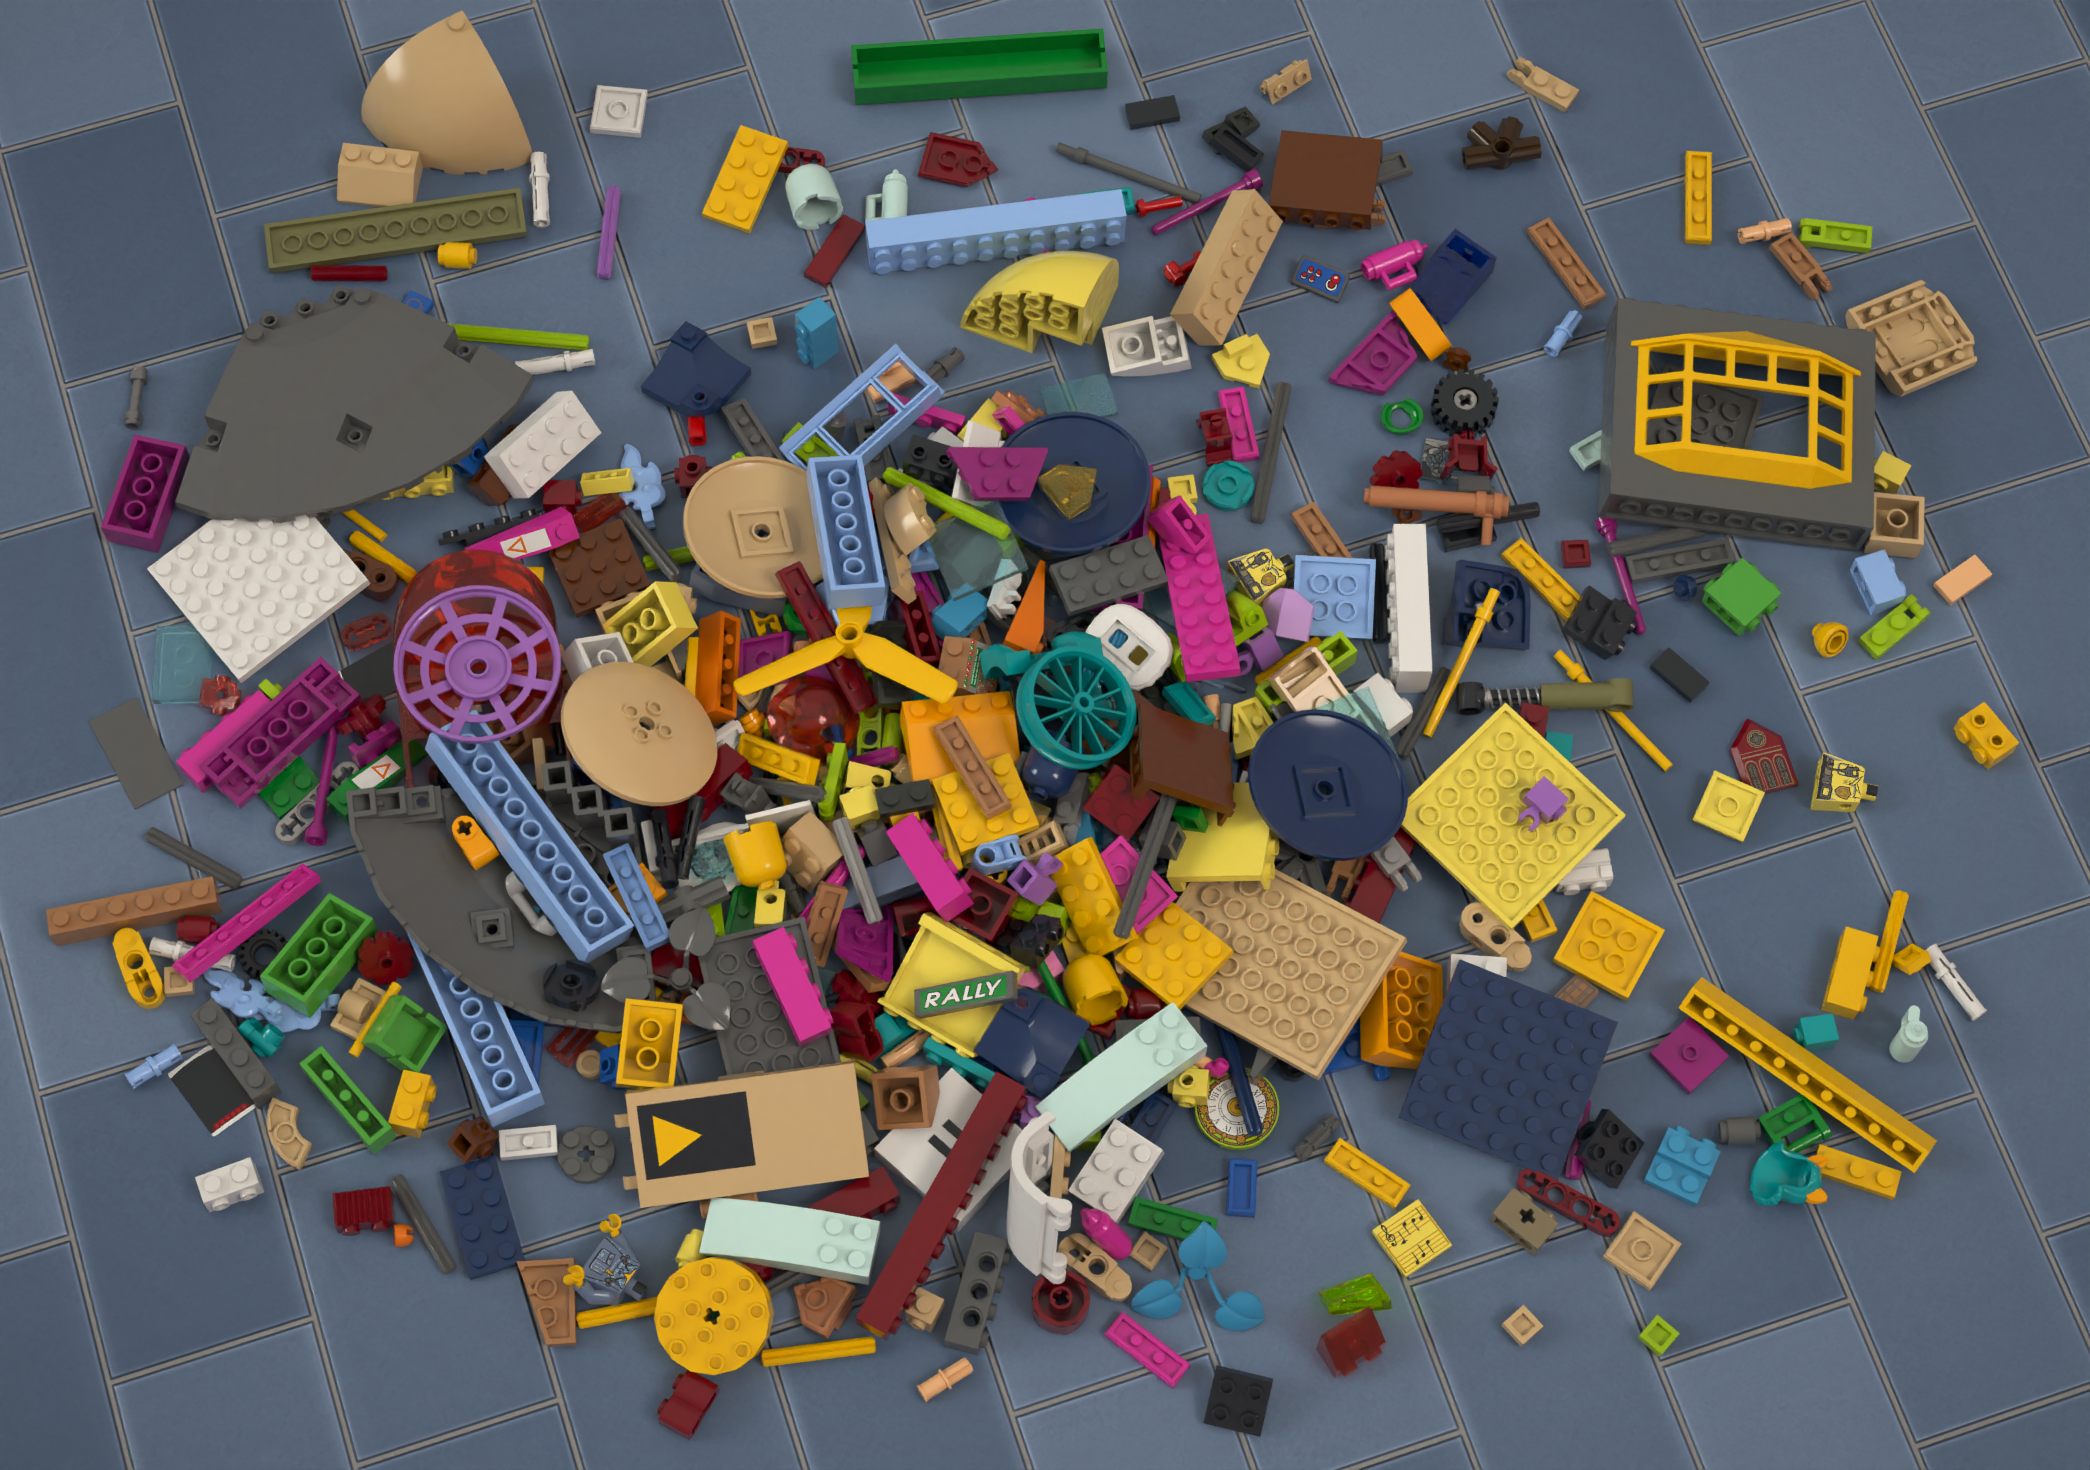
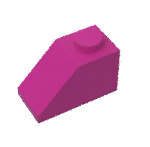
(1179, 525)

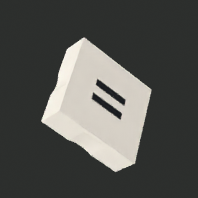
(919, 1153)

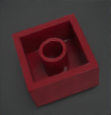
(1113, 803)
(990, 910)

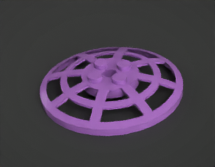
(473, 650)

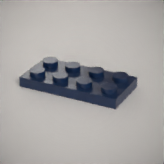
(482, 1217)

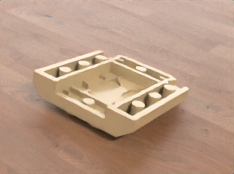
(1916, 337)

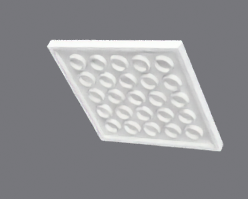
(257, 585)

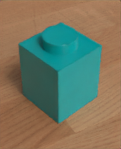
(1816, 1032)

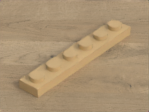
(896, 562)

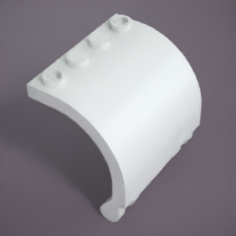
(1031, 1214)

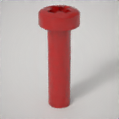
(1144, 207)

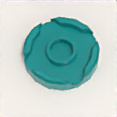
(1228, 486)

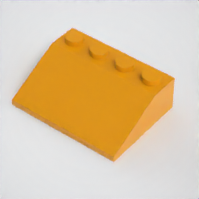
(985, 716)
(1402, 1013)

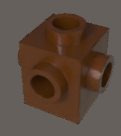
(473, 1139)

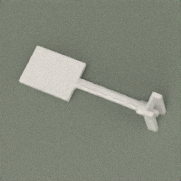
(782, 816)

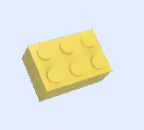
(653, 622)

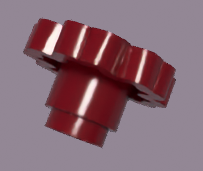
(1397, 471)
(362, 717)
(385, 957)
(852, 990)

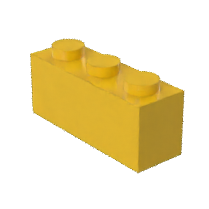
(1851, 973)

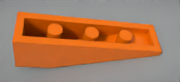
(1029, 620)

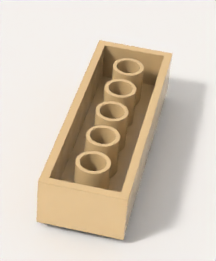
(1226, 268)

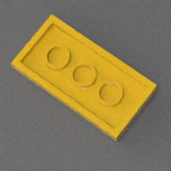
(745, 179)
(1090, 897)

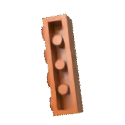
(718, 665)

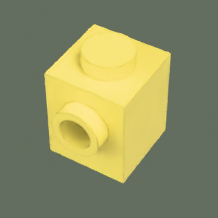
(1889, 473)
(859, 805)

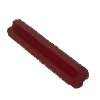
(348, 273)

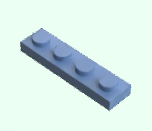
(637, 897)

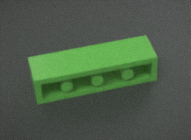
(348, 1100)

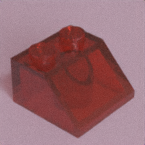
(1351, 1343)

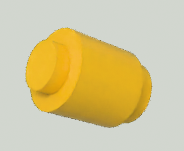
(457, 255)

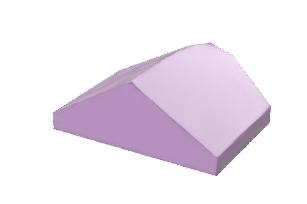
(1288, 615)

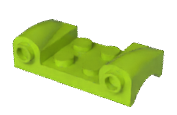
(1245, 618)

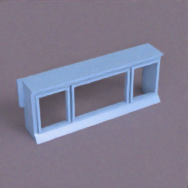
(886, 433)

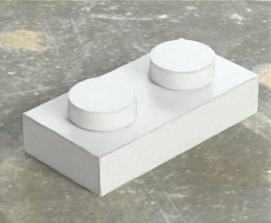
(528, 1142)

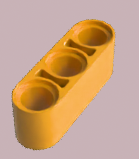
(1420, 324)

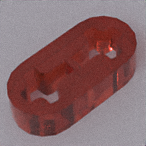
(366, 631)

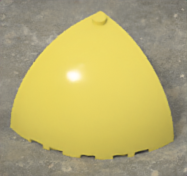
(1048, 294)

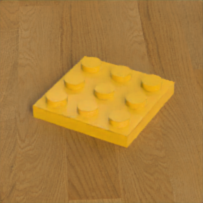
(967, 820)
(1608, 946)
(1174, 956)

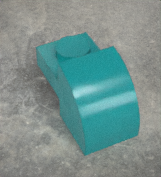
(893, 1031)

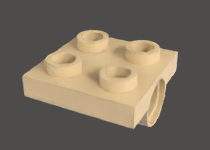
(356, 1008)

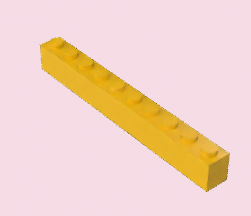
(1808, 1074)

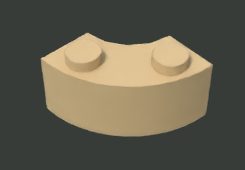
(908, 518)

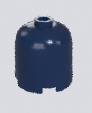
(1045, 777)

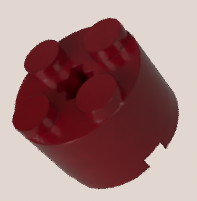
(1068, 1316)

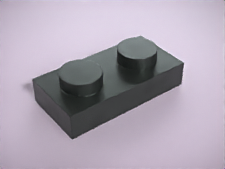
(904, 798)

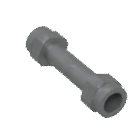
(134, 417)

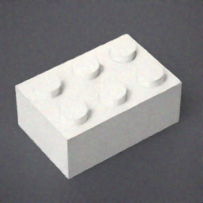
(1116, 1171)

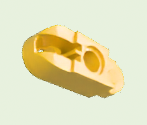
(130, 949)

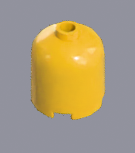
(757, 855)
(1093, 988)

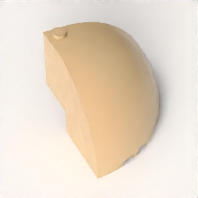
(446, 103)

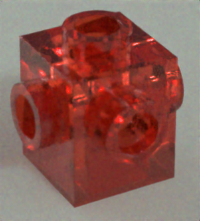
(209, 697)

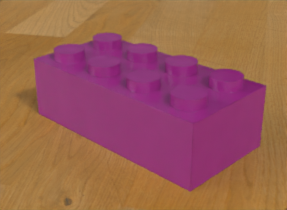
(145, 493)

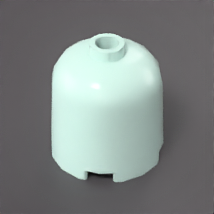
(813, 196)

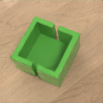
(403, 1037)

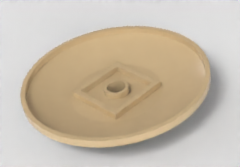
(736, 502)
(628, 760)

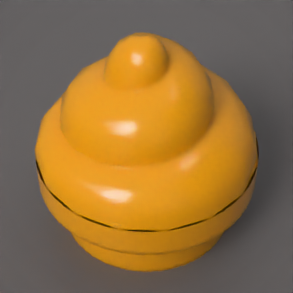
(753, 722)

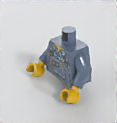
(609, 1270)

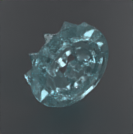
(706, 853)

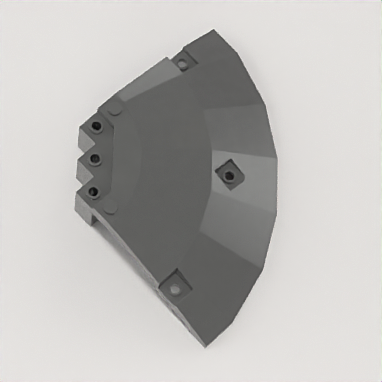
(336, 374)
(434, 888)

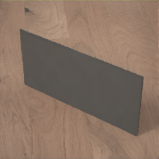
(135, 753)

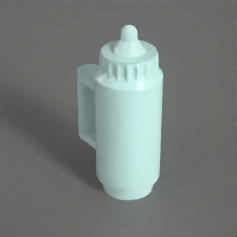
(893, 198)
(1910, 1037)

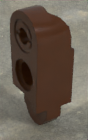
(373, 571)

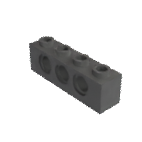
(982, 1249)

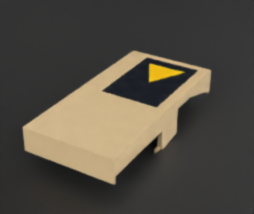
(745, 1134)

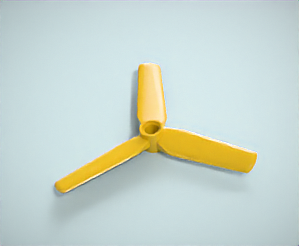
(871, 650)

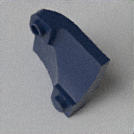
(695, 374)
(1511, 613)
(1032, 1040)

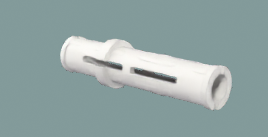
(539, 179)
(565, 361)
(177, 949)
(1960, 990)

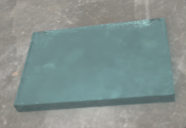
(1081, 395)

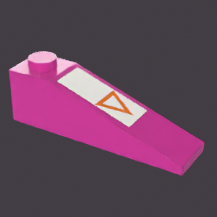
(533, 536)

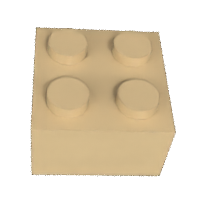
(1897, 525)
(811, 851)

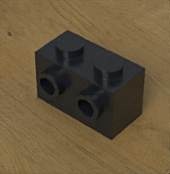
(929, 461)

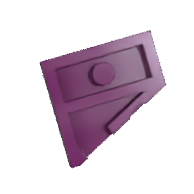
(378, 743)

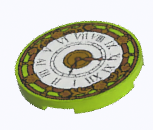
(1222, 1116)

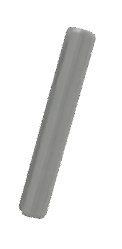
(857, 870)

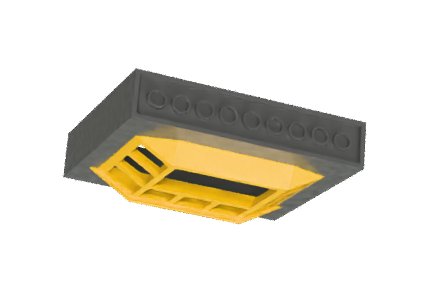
(1728, 486)

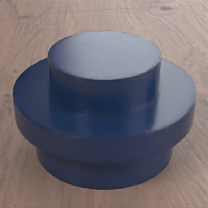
(1685, 587)

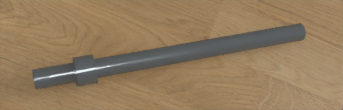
(1082, 156)

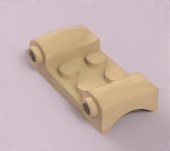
(1307, 681)

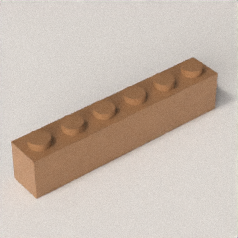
(133, 910)

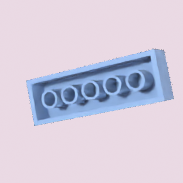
(845, 532)

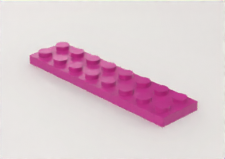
(1200, 610)

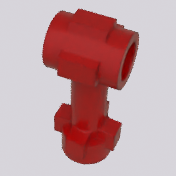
(1176, 274)

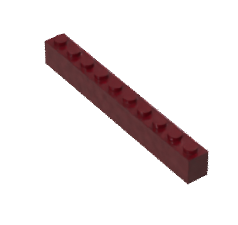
(940, 1207)

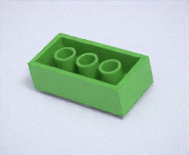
(318, 955)

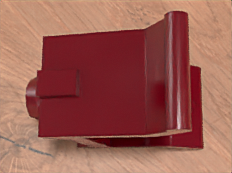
(1216, 435)
(1469, 454)

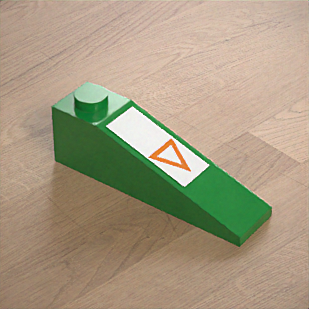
(381, 774)

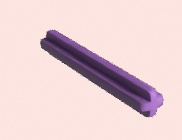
(608, 232)

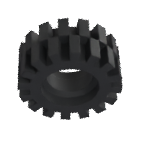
(253, 944)

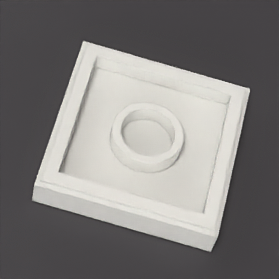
(618, 111)

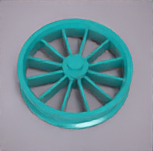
(1076, 707)

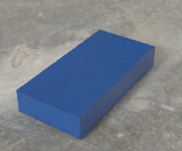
(1241, 1188)

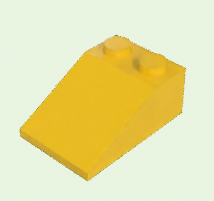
(648, 1044)

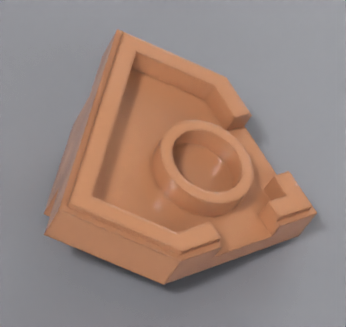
(824, 1304)

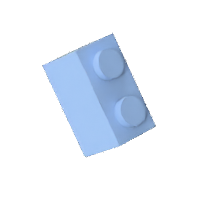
(1878, 582)

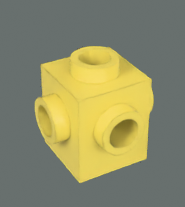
(1190, 1087)

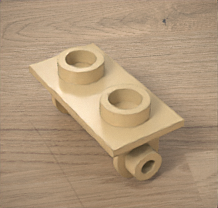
(1290, 79)

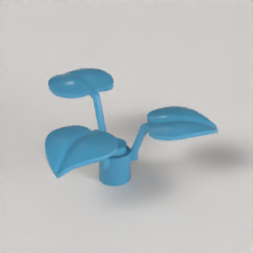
(1199, 1252)

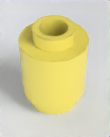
(690, 1248)

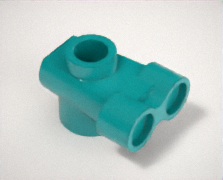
(265, 1040)

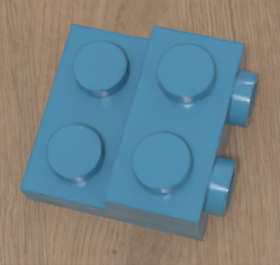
(1682, 1165)

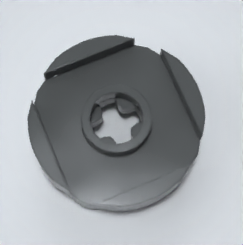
(598, 1165)

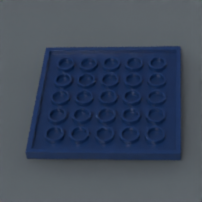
(1508, 1069)

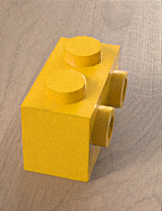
(1985, 736)
(412, 1103)

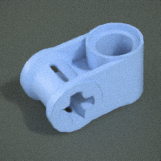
(1003, 853)

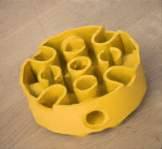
(701, 1342)

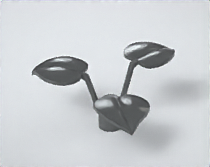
(692, 933)

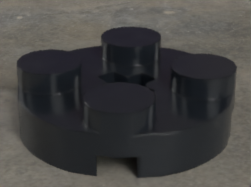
(569, 997)

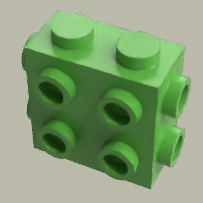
(1741, 596)

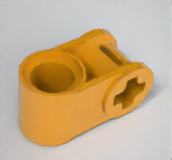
(476, 845)

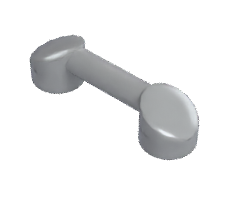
(514, 889)

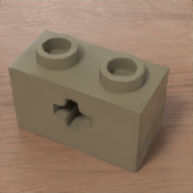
(1531, 1234)

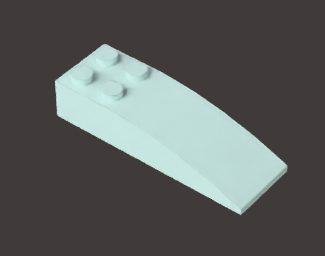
(1123, 1076)
(792, 1238)

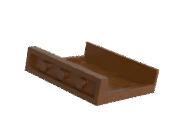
(1326, 179)
(1181, 761)

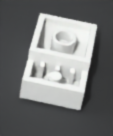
(1146, 347)

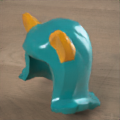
(1787, 1177)

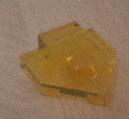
(1069, 487)

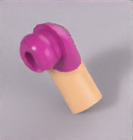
(1216, 1068)

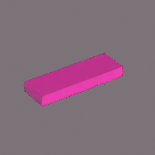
(1244, 443)
(1147, 1350)

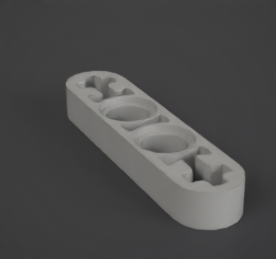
(309, 801)

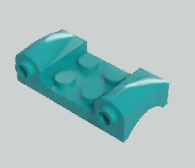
(1004, 661)

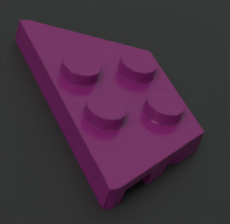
(1378, 359)
(999, 471)
(865, 943)

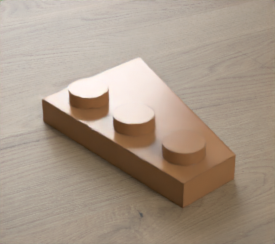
(552, 1299)

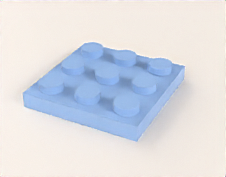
(1340, 593)

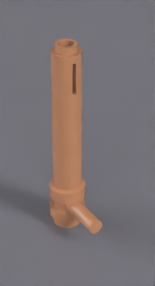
(1479, 503)

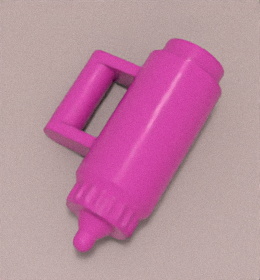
(1393, 260)
(1106, 1233)

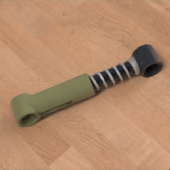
(1612, 695)

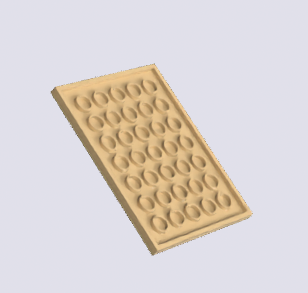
(1296, 966)

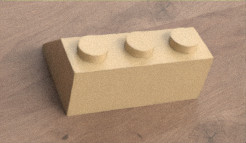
(377, 175)

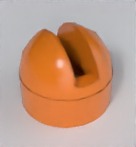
(402, 1236)

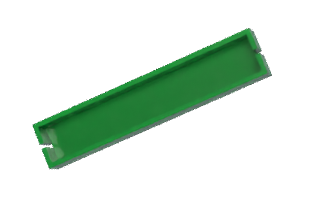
(979, 66)

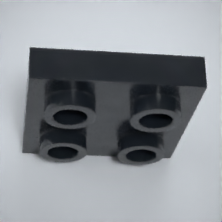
(1608, 1147)
(1238, 1400)

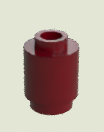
(196, 928)

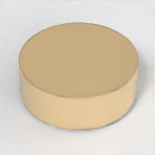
(588, 1064)

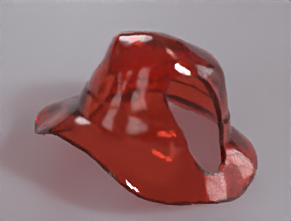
(816, 708)

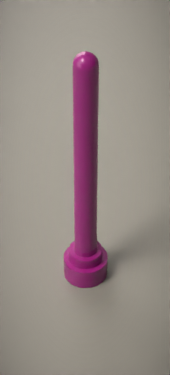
(1250, 181)
(1608, 529)
(316, 833)

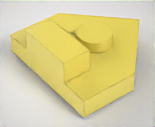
(1243, 360)

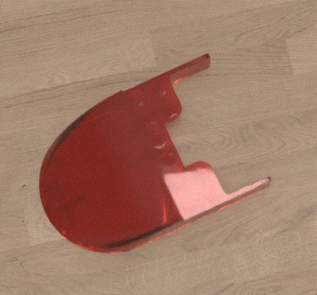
(458, 571)

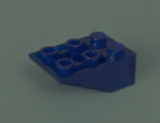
(1453, 276)

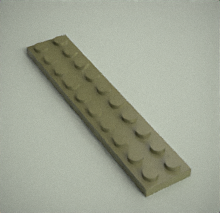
(394, 230)

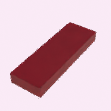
(834, 251)

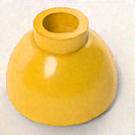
(1830, 638)

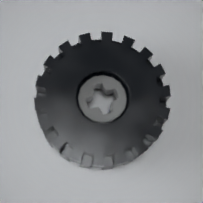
(1471, 417)

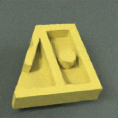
(1248, 725)

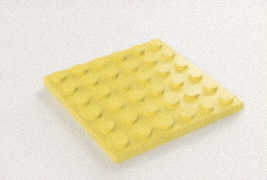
(1472, 811)

